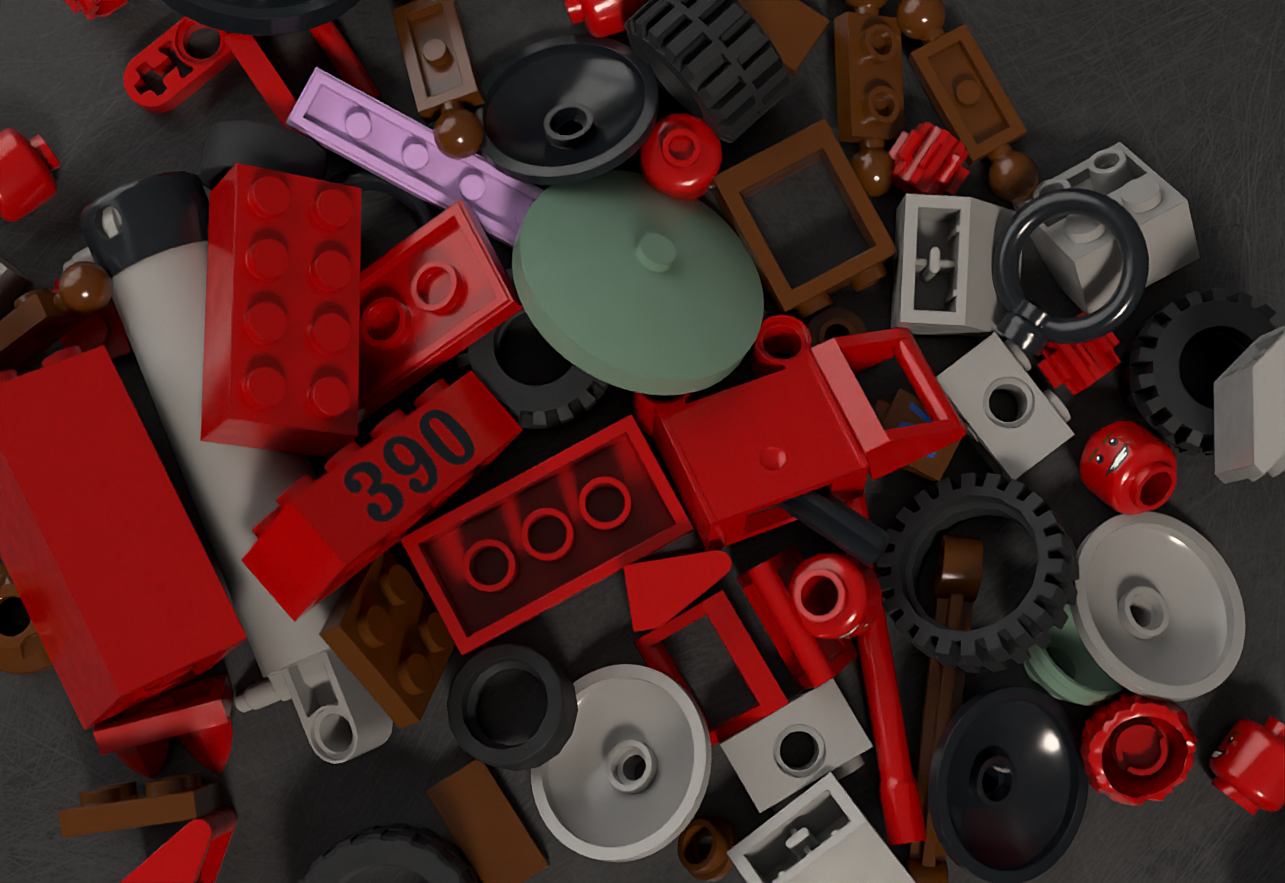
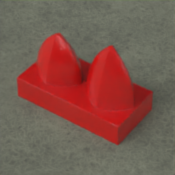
(192, 712)

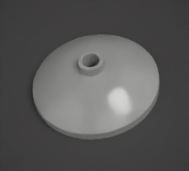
(1182, 601)
(591, 787)

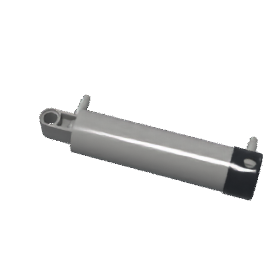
(155, 250)

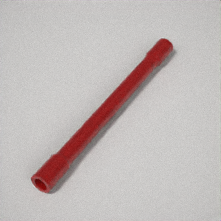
(897, 784)

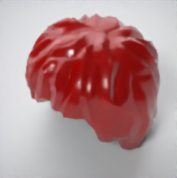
(1137, 749)

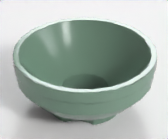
(1081, 677)

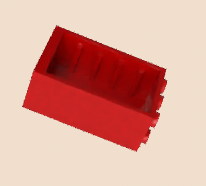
(102, 540)

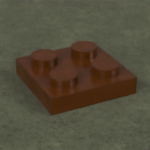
(390, 638)
(123, 807)

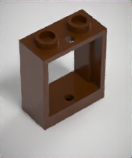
(776, 164)

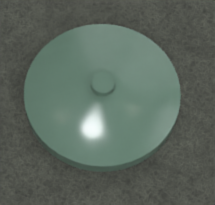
(637, 284)

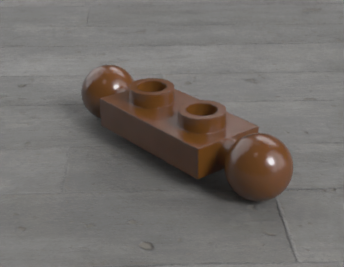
(442, 73)
(869, 90)
(968, 97)
(46, 316)

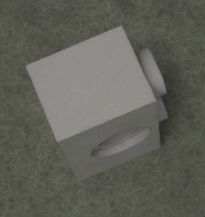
(1040, 419)
(836, 740)

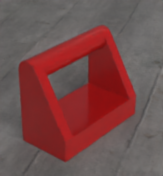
(272, 86)
(892, 448)
(668, 585)
(740, 650)
(806, 657)
(192, 853)

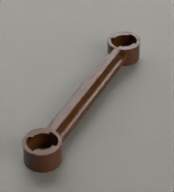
(955, 589)

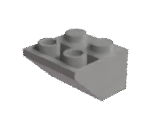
(1086, 254)
(947, 266)
(1251, 412)
(818, 841)

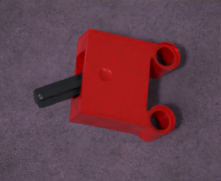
(766, 451)

